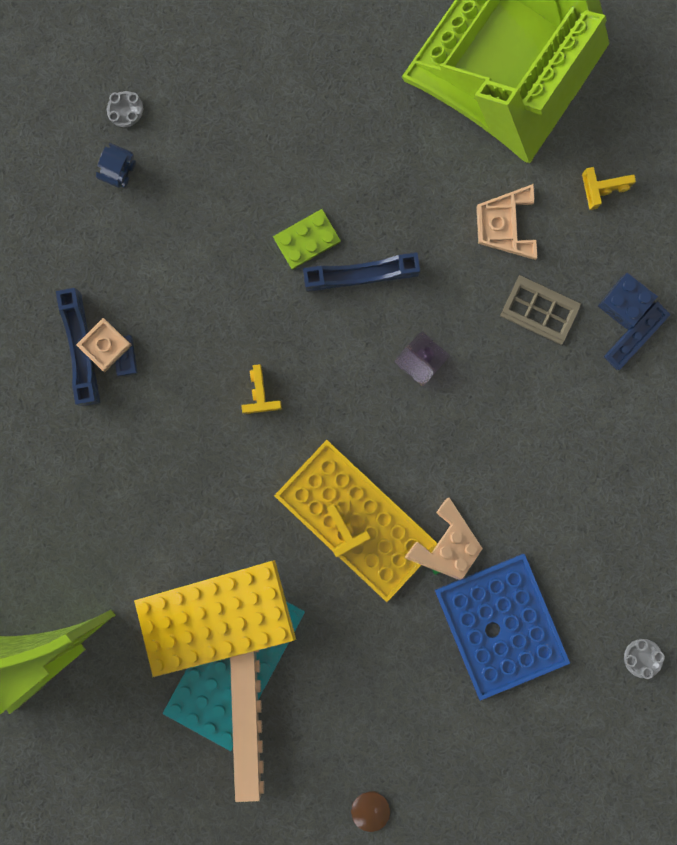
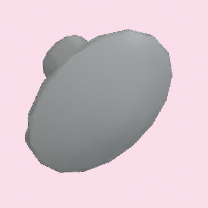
(124, 108)
(643, 658)

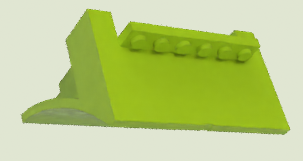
(511, 64)
(34, 659)

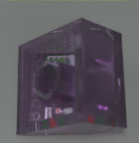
(422, 358)

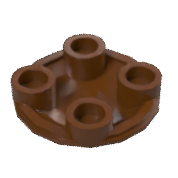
(370, 811)

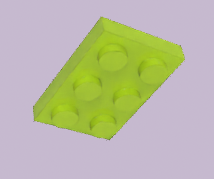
(306, 239)

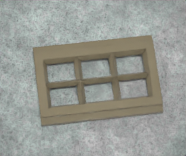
(547, 294)

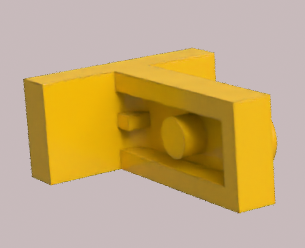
(595, 188)
(259, 394)
(346, 531)

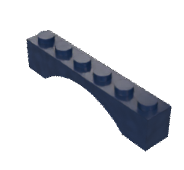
(341, 276)
(83, 370)

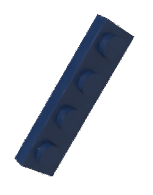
(637, 335)

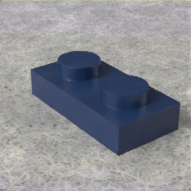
(127, 363)

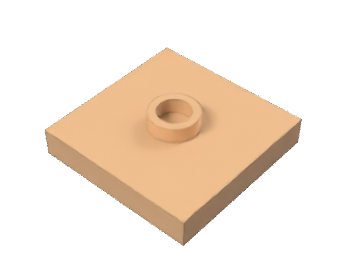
(103, 345)

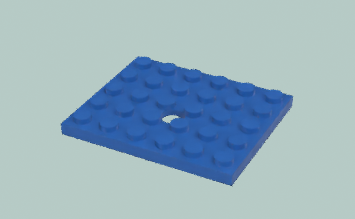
(527, 635)

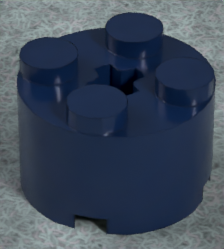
(115, 165)

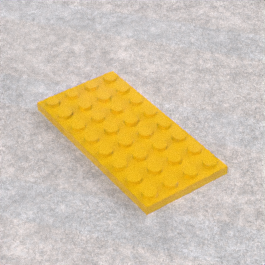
(333, 479)
(215, 619)

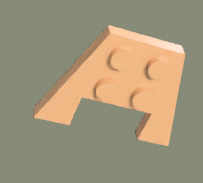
(498, 223)
(454, 551)

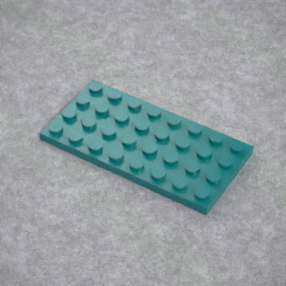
(205, 694)

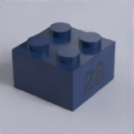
(627, 301)

